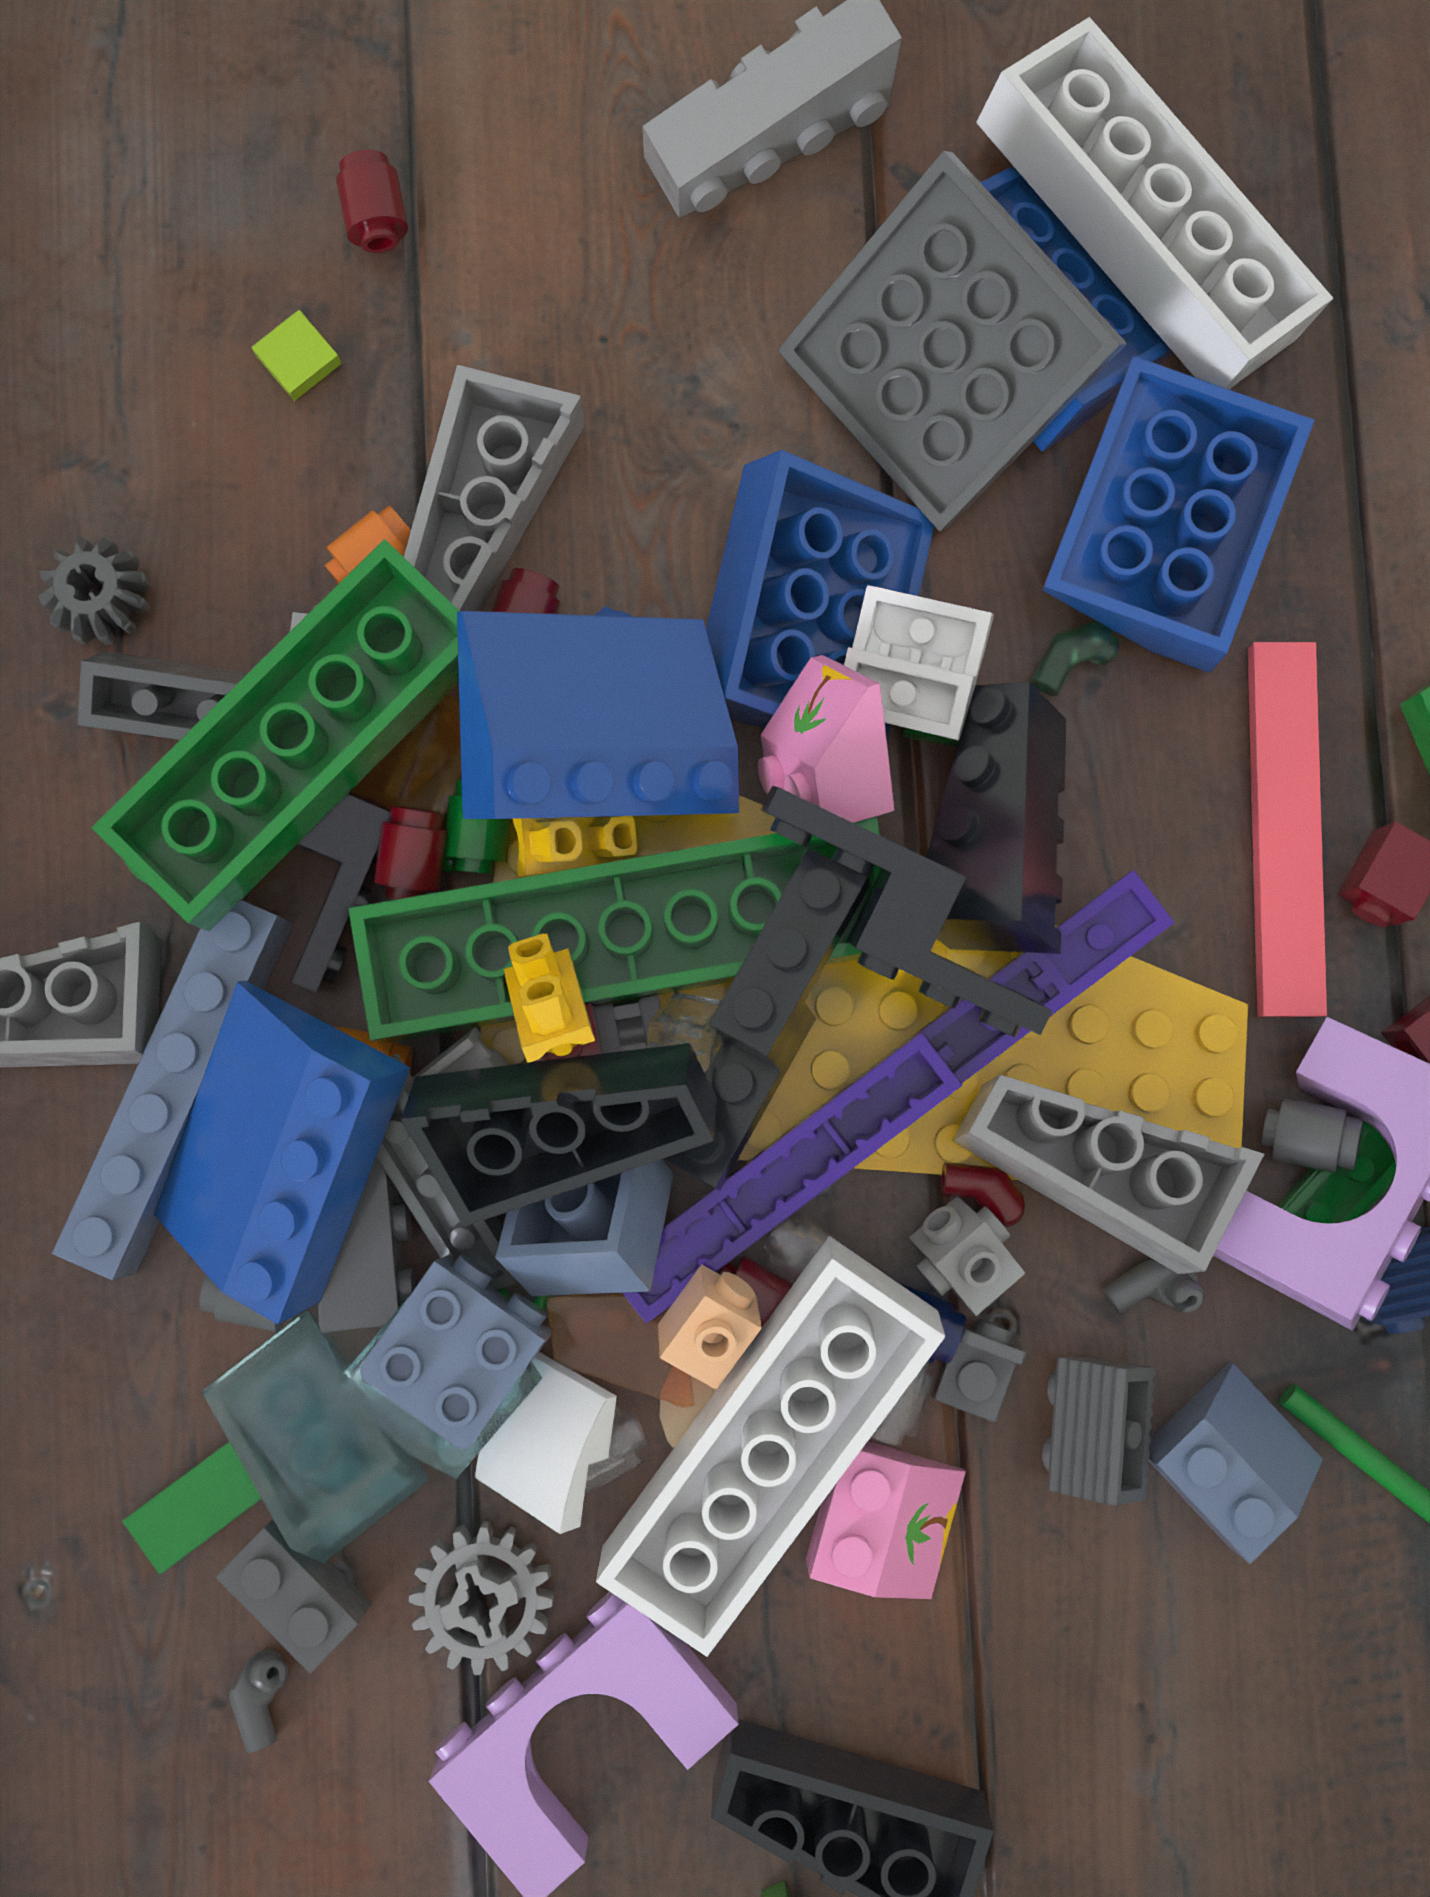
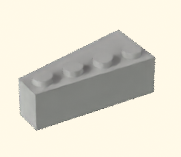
(775, 106)
(487, 479)

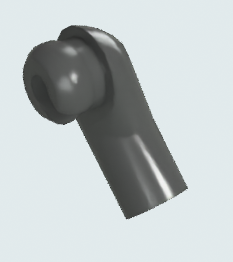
(1155, 1282)
(253, 1693)

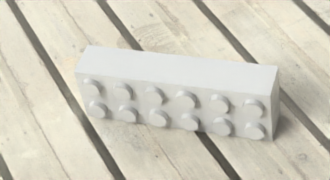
(1151, 206)
(769, 1446)

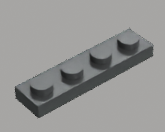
(429, 1204)

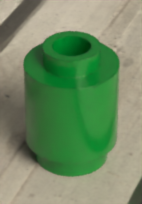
(474, 841)

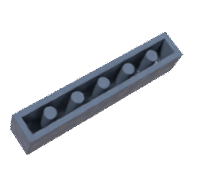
(118, 1200)

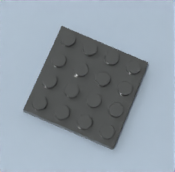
(949, 342)

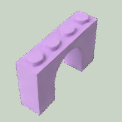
(1342, 1263)
(490, 1768)

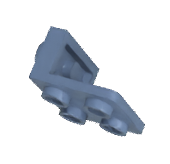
(455, 1349)

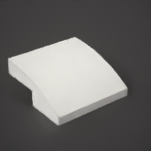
(921, 656)
(547, 1444)

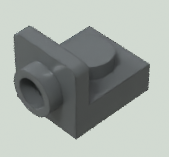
(979, 1370)

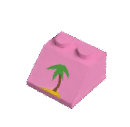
(830, 743)
(885, 1524)

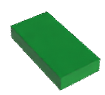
(192, 1508)

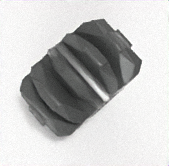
(85, 570)

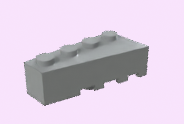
(81, 1001)
(1128, 1176)

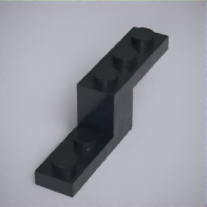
(352, 839)
(904, 913)
(766, 1007)

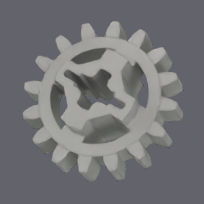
(457, 1610)

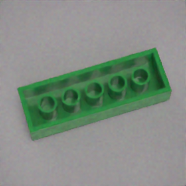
(289, 739)

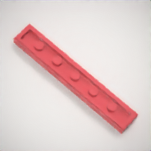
(1286, 830)

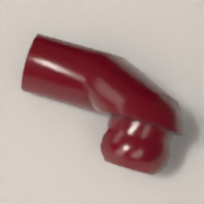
(988, 1187)

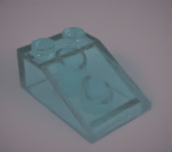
(307, 1444)

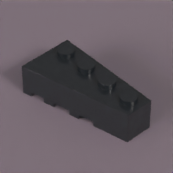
(1004, 823)
(555, 1124)
(851, 1816)

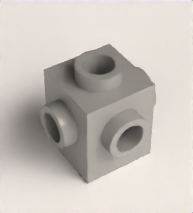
(966, 1254)

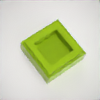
(296, 355)

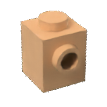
(709, 1325)

